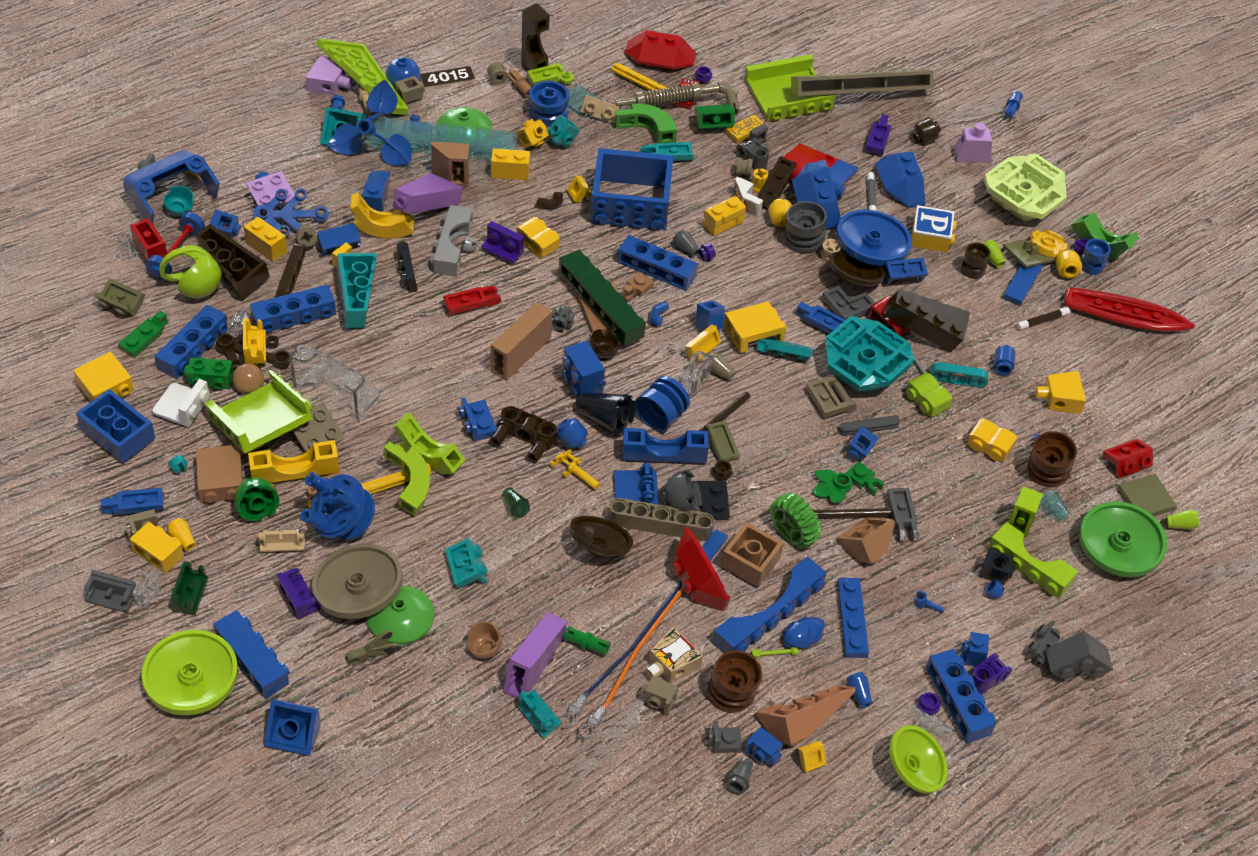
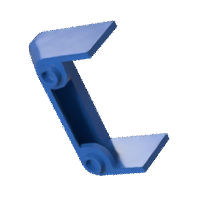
(142, 182)

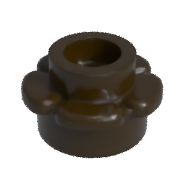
(722, 465)

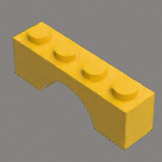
(320, 459)

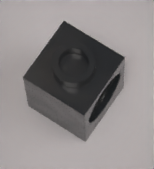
(997, 566)

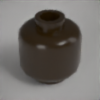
(926, 131)

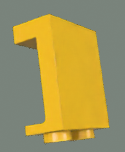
(753, 324)

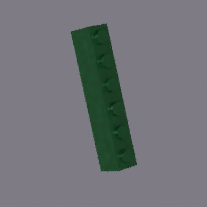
(602, 297)

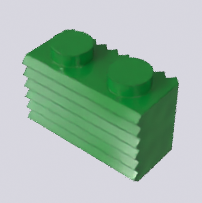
(714, 116)

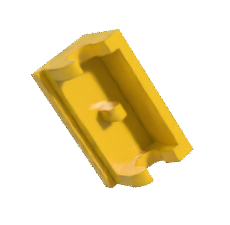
(254, 342)

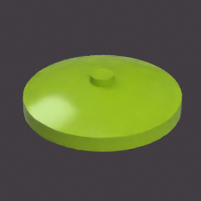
(190, 672)

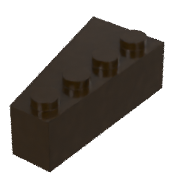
(239, 266)
(928, 318)

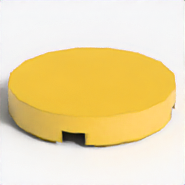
(1049, 243)

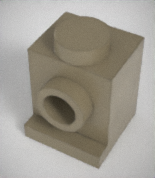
(410, 89)
(659, 694)

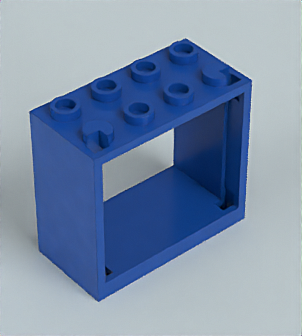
(636, 169)

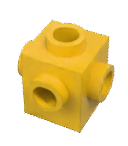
(532, 133)

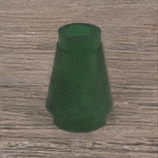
(516, 503)

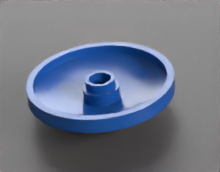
(873, 237)

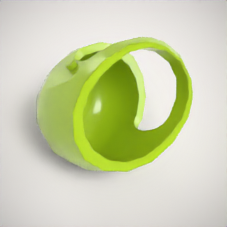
(200, 279)

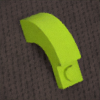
(440, 457)
(415, 467)

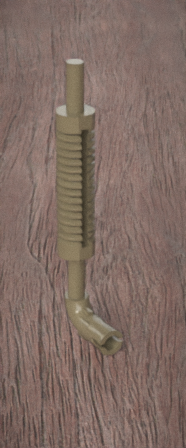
(680, 94)

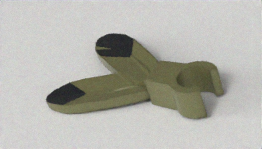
(375, 647)

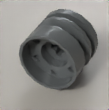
(805, 226)

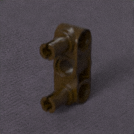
(527, 428)

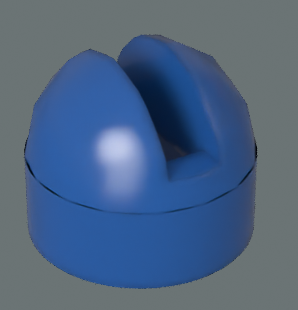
(994, 589)

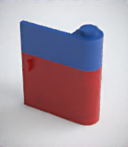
(839, 170)

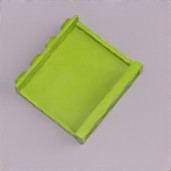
(772, 88)
(261, 414)

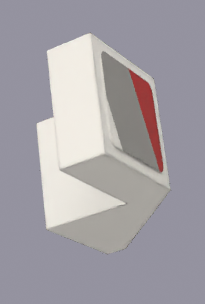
(743, 191)

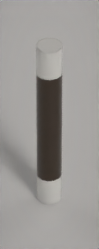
(1043, 318)

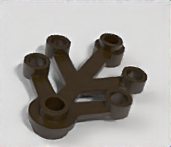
(228, 344)

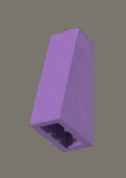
(427, 194)
(533, 655)

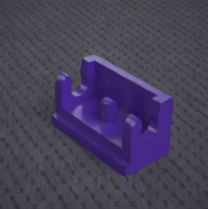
(297, 593)

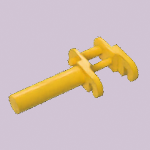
(573, 468)

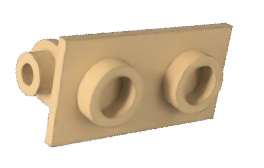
(599, 109)
(282, 541)

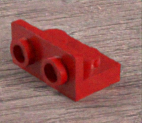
(1130, 457)

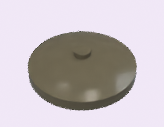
(357, 581)

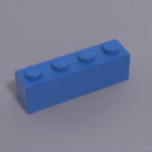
(252, 654)

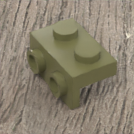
(121, 297)

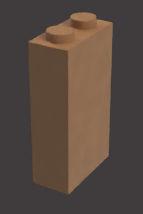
(521, 341)

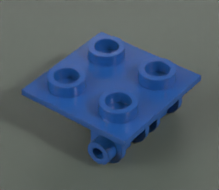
(637, 484)

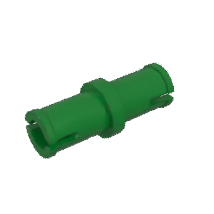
(587, 640)

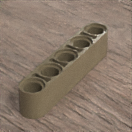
(647, 518)

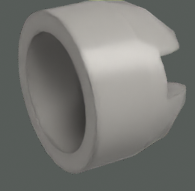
(468, 242)

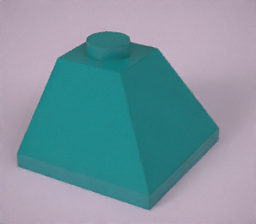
(335, 118)

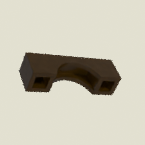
(534, 22)

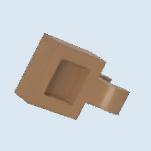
(638, 284)

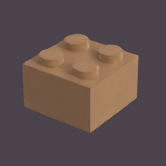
(752, 554)

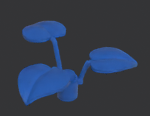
(347, 137)

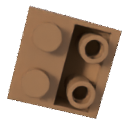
(451, 162)

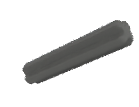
(870, 424)

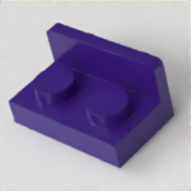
(503, 242)

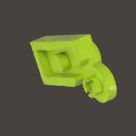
(550, 73)

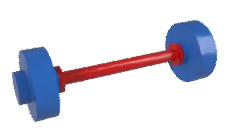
(192, 225)

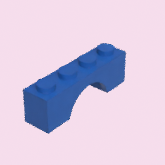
(689, 447)

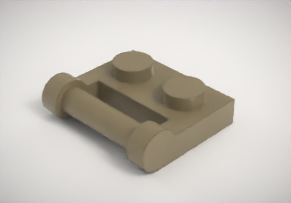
(826, 398)

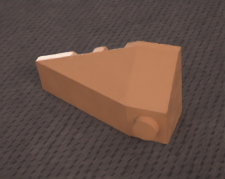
(801, 719)

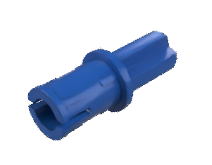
(1013, 104)

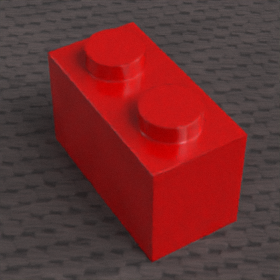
(148, 239)

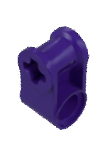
(990, 673)

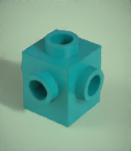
(563, 131)

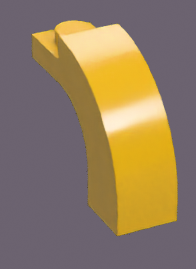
(380, 224)

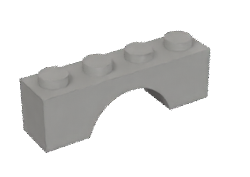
(456, 224)

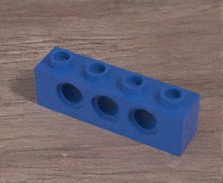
(657, 262)
(294, 308)
(191, 341)
(971, 726)

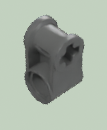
(754, 150)

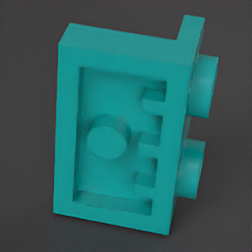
(466, 563)

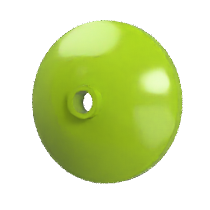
(918, 759)

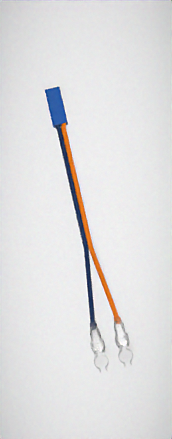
(711, 548)

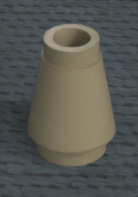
(722, 367)

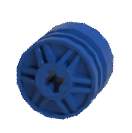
(662, 403)

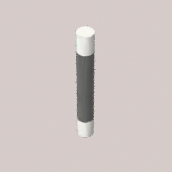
(871, 191)

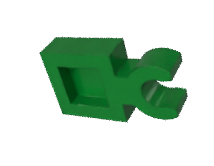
(863, 476)

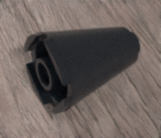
(608, 410)

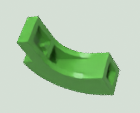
(649, 118)
(1090, 227)

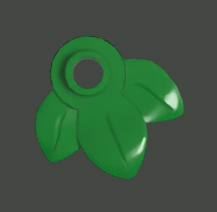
(832, 485)

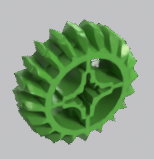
(795, 520)

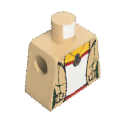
(673, 657)

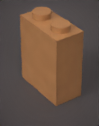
(218, 472)

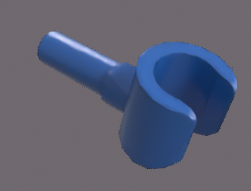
(921, 602)

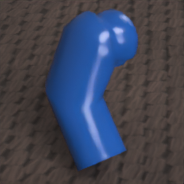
(655, 318)

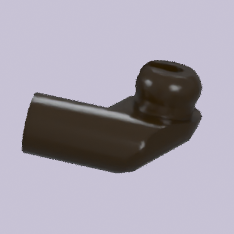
(551, 203)

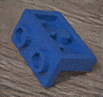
(478, 419)

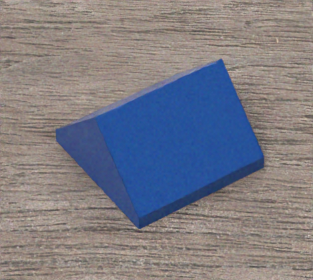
(292, 727)

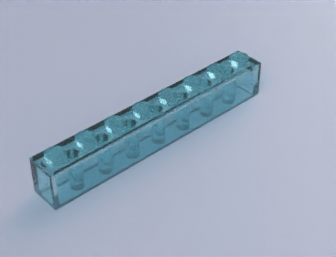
(421, 135)

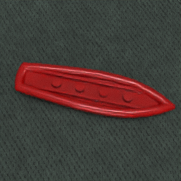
(1126, 310)

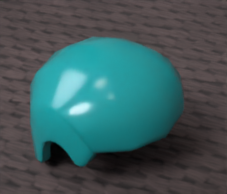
(179, 200)

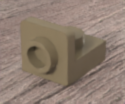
(138, 520)

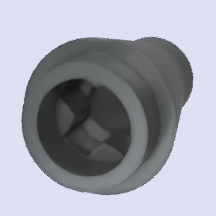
(686, 242)
(739, 778)

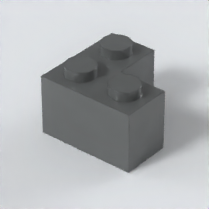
(1079, 654)

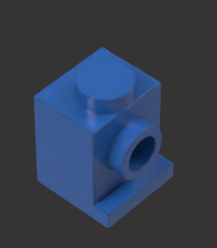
(221, 219)
(860, 444)
(975, 649)
(764, 747)

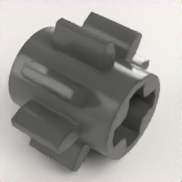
(562, 317)

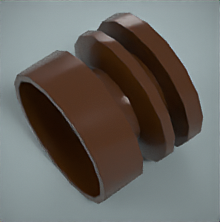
(1052, 459)
(734, 681)

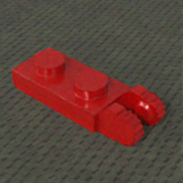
(471, 299)

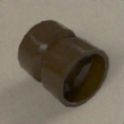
(975, 260)

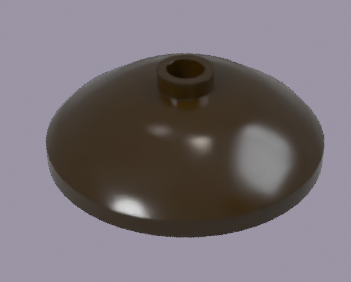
(855, 271)
(600, 536)

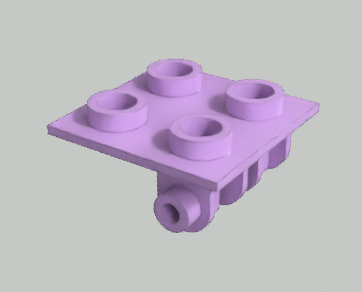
(265, 188)

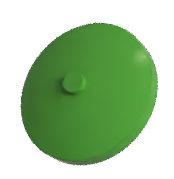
(1123, 539)

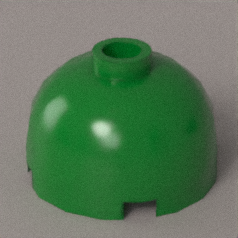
(256, 499)

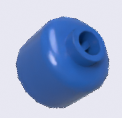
(572, 433)

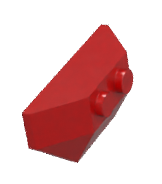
(660, 50)
(698, 573)

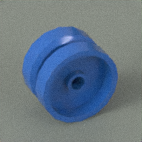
(548, 102)

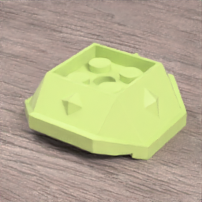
(1027, 186)

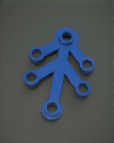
(287, 212)

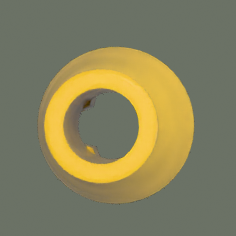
(180, 529)

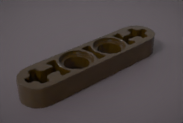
(291, 270)

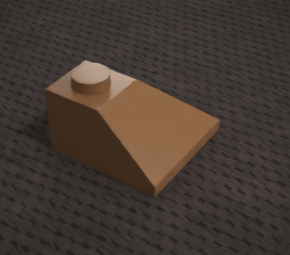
(868, 539)

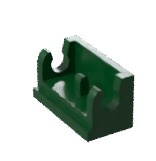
(189, 589)

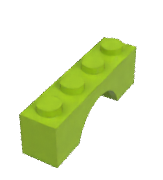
(1053, 576)

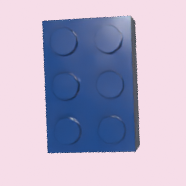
(115, 425)

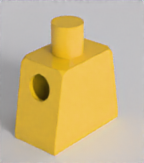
(1063, 392)

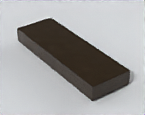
(777, 181)

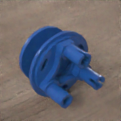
(339, 507)

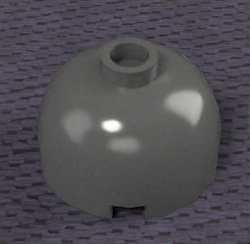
(682, 492)

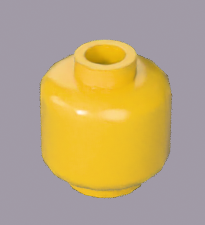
(778, 211)
(1068, 264)

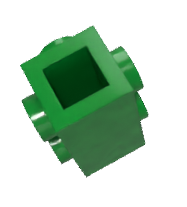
(214, 371)

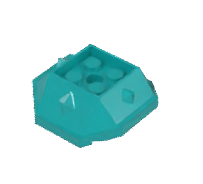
(867, 354)

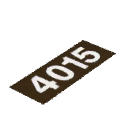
(447, 76)

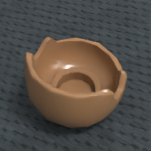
(247, 378)
(484, 640)

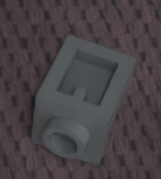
(725, 739)

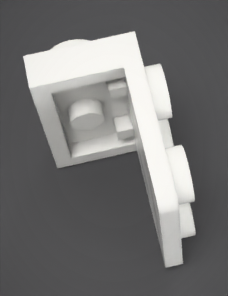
(182, 403)

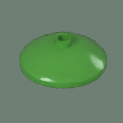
(465, 117)
(407, 622)

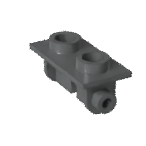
(1045, 637)

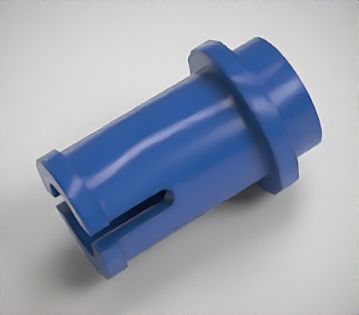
(337, 102)

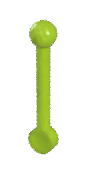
(757, 653)

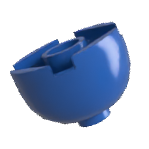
(400, 69)

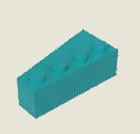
(355, 283)

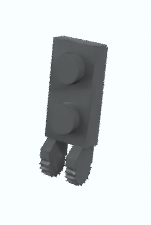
(903, 512)

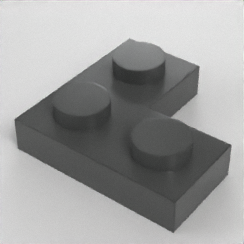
(845, 306)

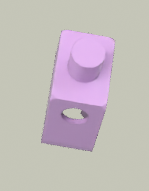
(326, 77)
(974, 144)

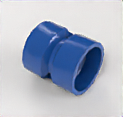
(1095, 256)

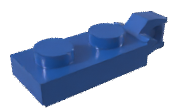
(819, 317)
(133, 501)

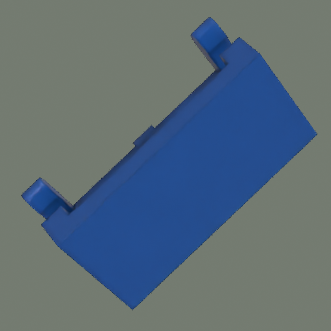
(337, 237)
(905, 269)

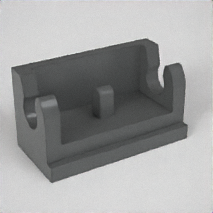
(109, 591)

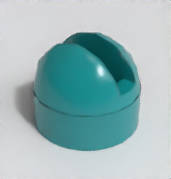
(178, 463)

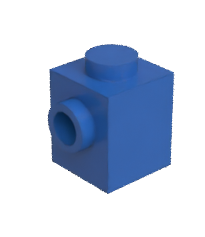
(710, 313)

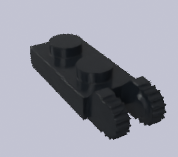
(406, 265)

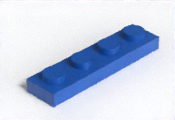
(852, 618)

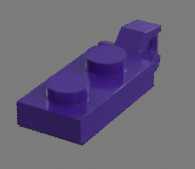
(878, 136)

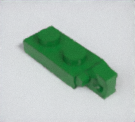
(144, 335)

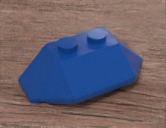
(902, 178)
(816, 186)

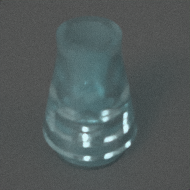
(1053, 503)

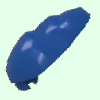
(804, 632)

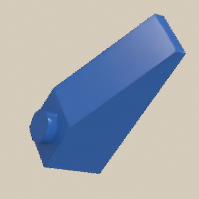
(376, 189)

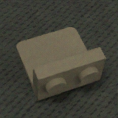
(319, 429)

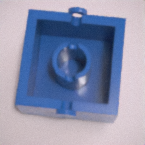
(583, 369)

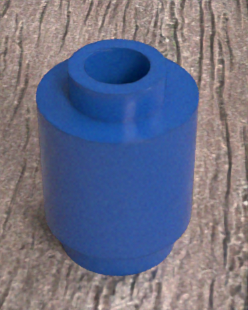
(1004, 359)

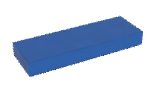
(1022, 284)

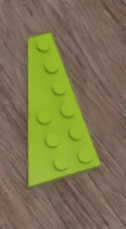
(360, 65)

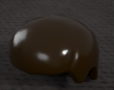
(603, 345)

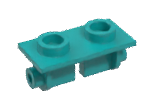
(538, 712)

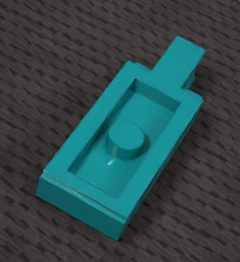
(784, 348)

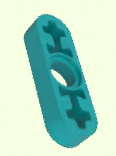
(977, 379)

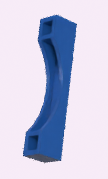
(740, 632)

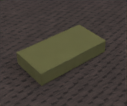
(722, 441)

